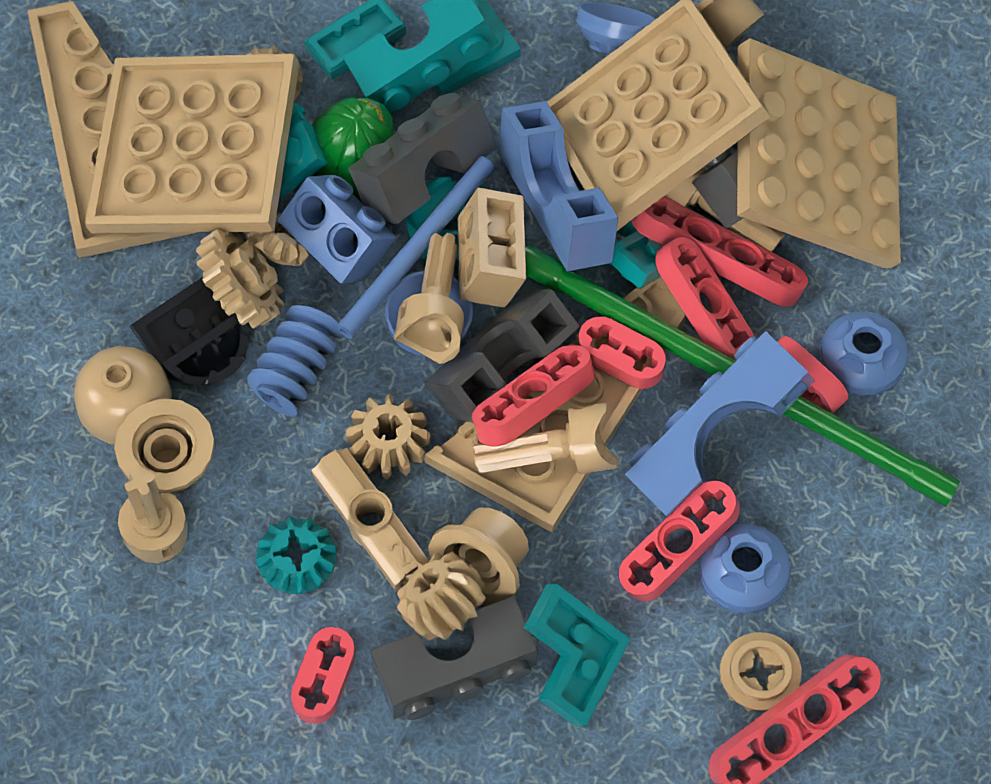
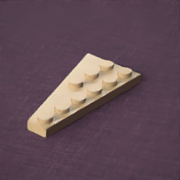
(548, 488)

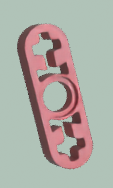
(724, 310)
(508, 415)
(678, 519)

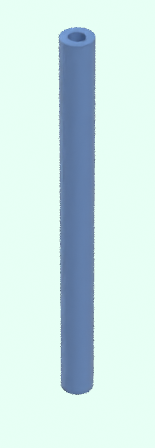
(414, 247)

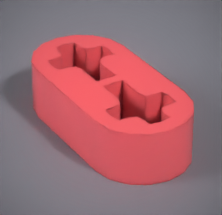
(622, 351)
(827, 389)
(312, 670)

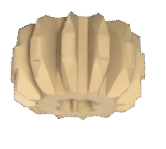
(392, 453)
(441, 596)

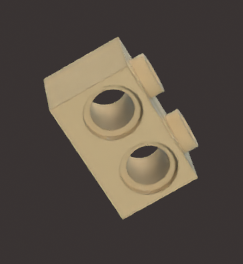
(491, 247)

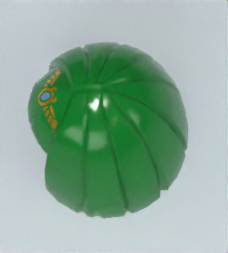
(348, 131)

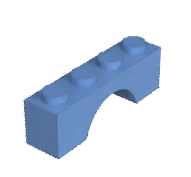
(574, 221)
(760, 379)

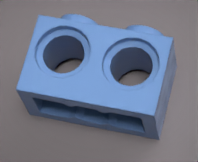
(331, 237)

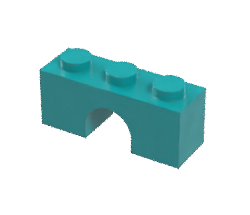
(396, 76)

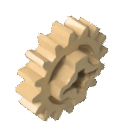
(240, 277)

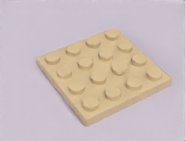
(655, 111)
(193, 144)
(822, 158)

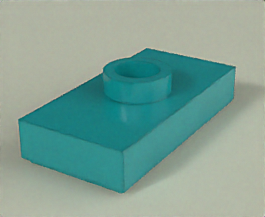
(350, 32)

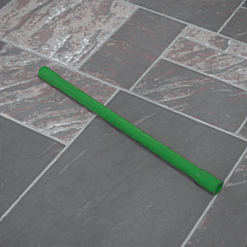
(915, 473)

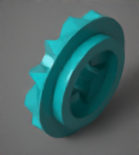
(315, 565)

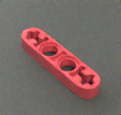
(766, 271)
(791, 715)

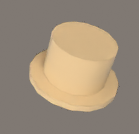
(730, 18)
(168, 441)
(491, 545)

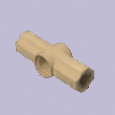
(356, 495)

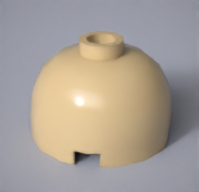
(115, 385)

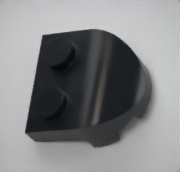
(194, 337)

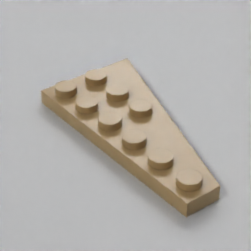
(76, 93)

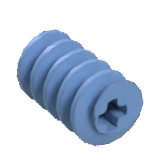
(291, 356)

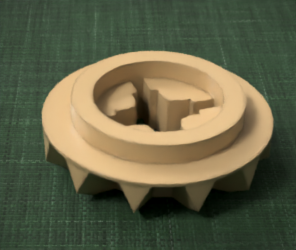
(279, 245)
(773, 654)

